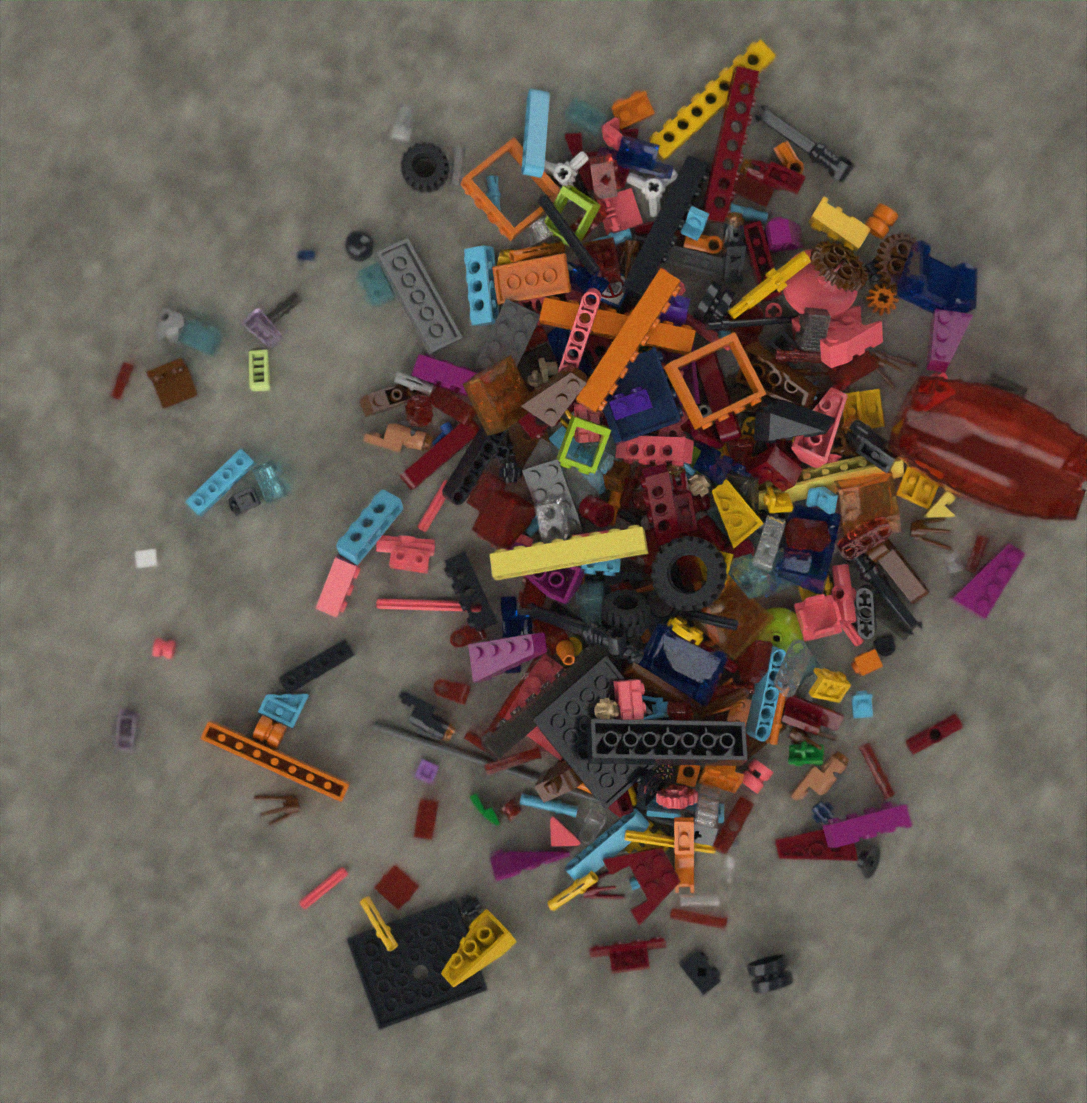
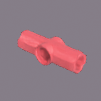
(385, 543)
(844, 593)

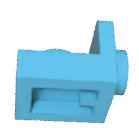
(695, 223)
(822, 498)
(862, 704)

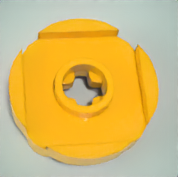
(684, 630)

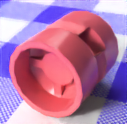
(751, 781)

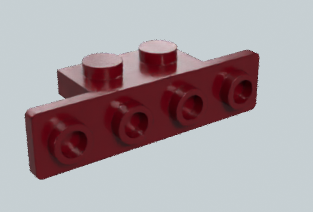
(809, 715)
(628, 956)

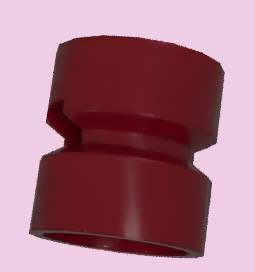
(596, 510)

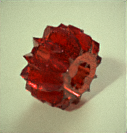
(419, 410)

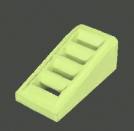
(259, 386)

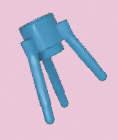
(659, 708)

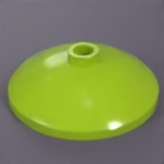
(785, 626)

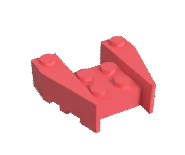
(846, 337)

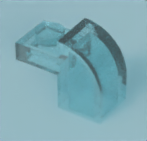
(586, 454)

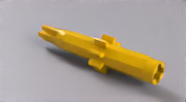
(774, 281)

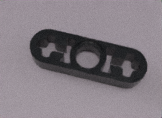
(870, 604)

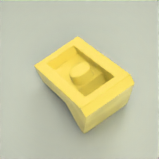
(938, 509)

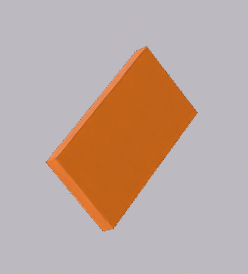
(531, 279)

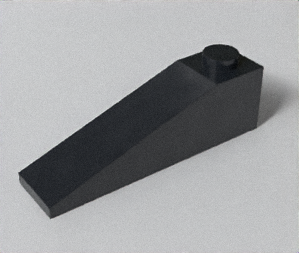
(782, 419)

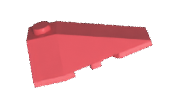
(816, 449)

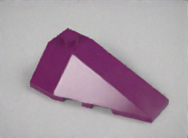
(557, 584)
(512, 862)

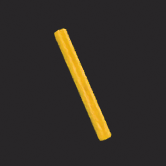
(661, 840)

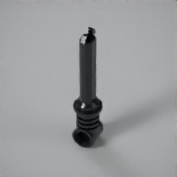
(838, 167)
(871, 574)
(611, 638)

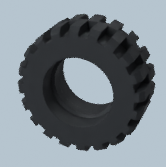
(715, 573)

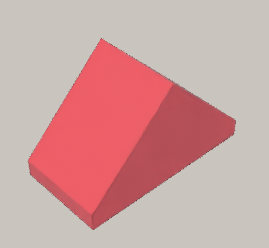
(561, 835)

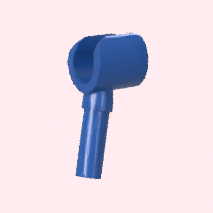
(446, 428)

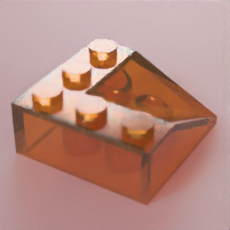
(497, 395)
(866, 498)
(751, 618)

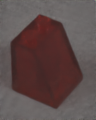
(851, 372)
(503, 518)

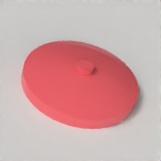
(811, 291)

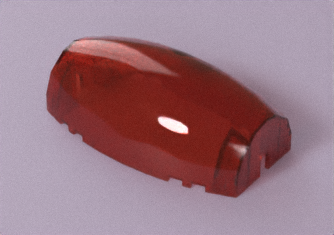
(992, 449)

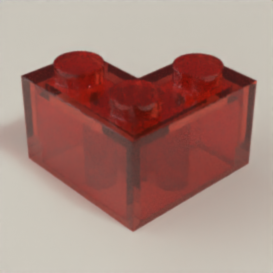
(605, 256)

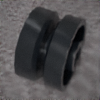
(714, 305)
(770, 973)

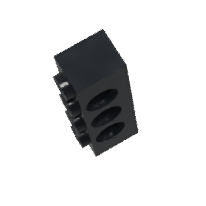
(482, 619)
(317, 666)

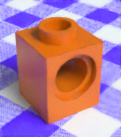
(866, 662)
(689, 781)

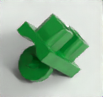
(805, 754)

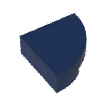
(306, 255)

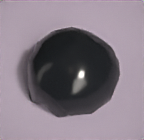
(359, 245)

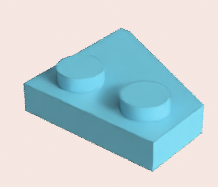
(283, 707)

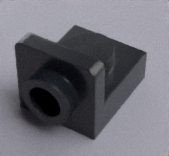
(244, 501)

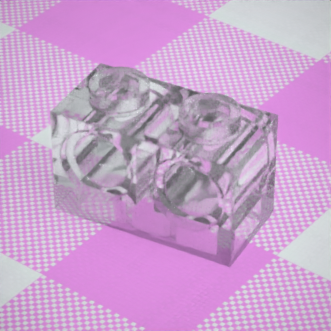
(547, 520)

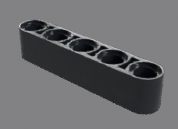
(472, 466)

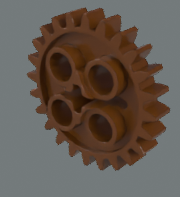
(890, 256)
(850, 275)

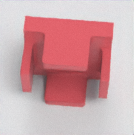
(818, 617)

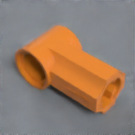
(787, 156)
(702, 244)

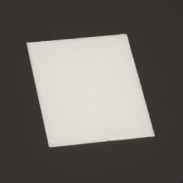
(146, 558)

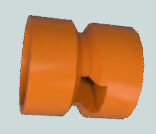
(882, 218)
(269, 731)

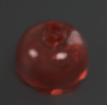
(748, 332)

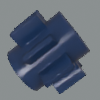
(822, 812)

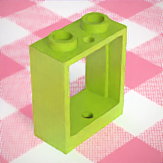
(569, 192)
(588, 425)

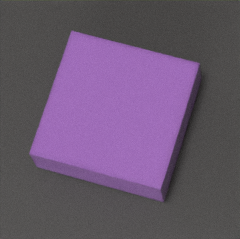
(427, 771)

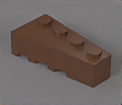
(778, 378)

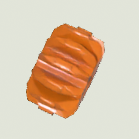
(889, 303)

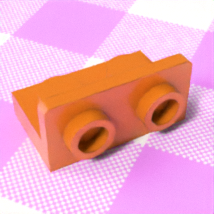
(632, 109)

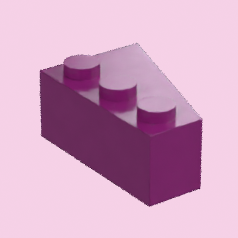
(783, 235)
(944, 337)

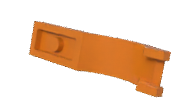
(684, 851)

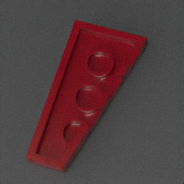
(813, 846)

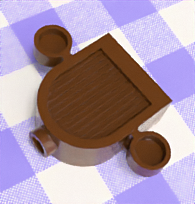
(556, 781)

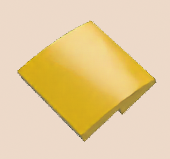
(865, 407)
(916, 489)

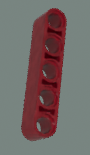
(718, 396)
(439, 455)

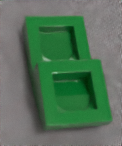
(488, 813)

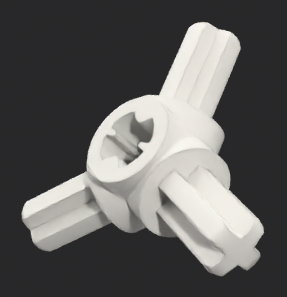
(558, 169)
(653, 197)

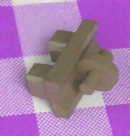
(546, 370)

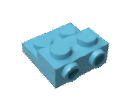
(608, 567)

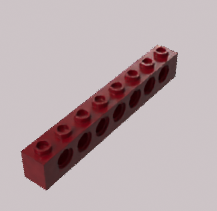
(751, 80)

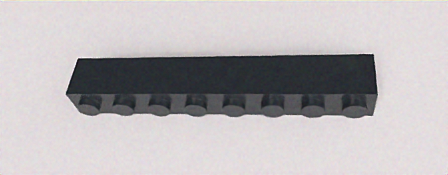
(666, 226)

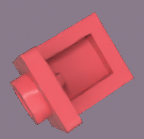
(612, 134)

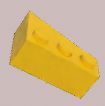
(838, 225)

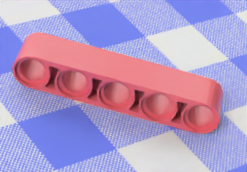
(583, 326)

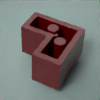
(775, 467)

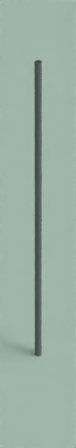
(512, 771)

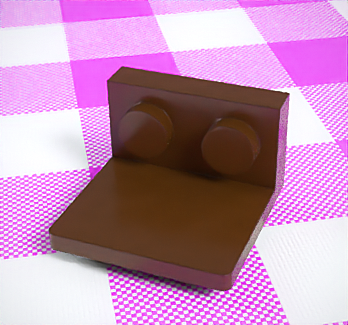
(172, 383)

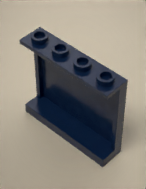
(649, 374)

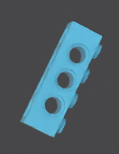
(485, 258)
(220, 482)
(380, 522)

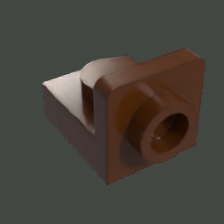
(616, 475)

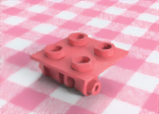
(622, 212)

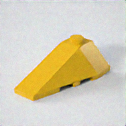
(481, 946)

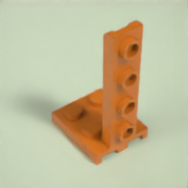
(725, 776)

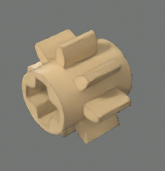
(699, 484)
(606, 709)

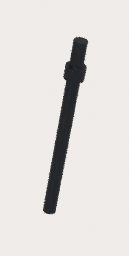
(725, 324)

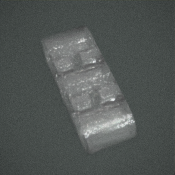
(768, 543)
(792, 659)
(707, 805)

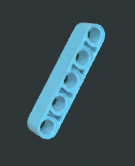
(535, 133)
(765, 702)
(606, 845)

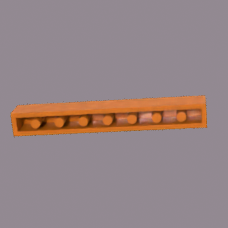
(609, 323)
(627, 342)
(275, 760)

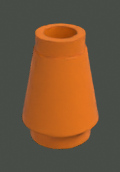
(566, 651)

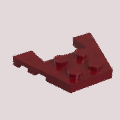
(574, 143)
(653, 874)

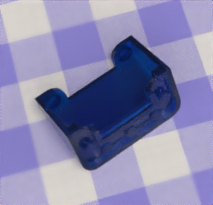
(935, 284)
(808, 567)
(683, 664)

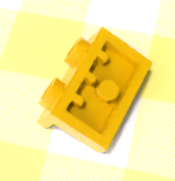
(829, 685)

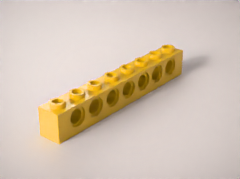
(764, 58)

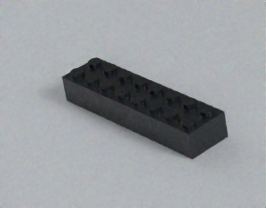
(666, 742)

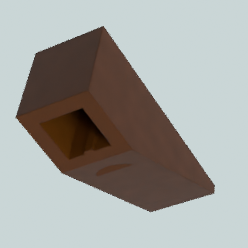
(386, 399)

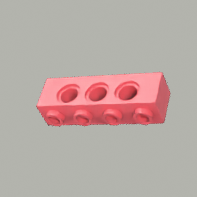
(681, 450)

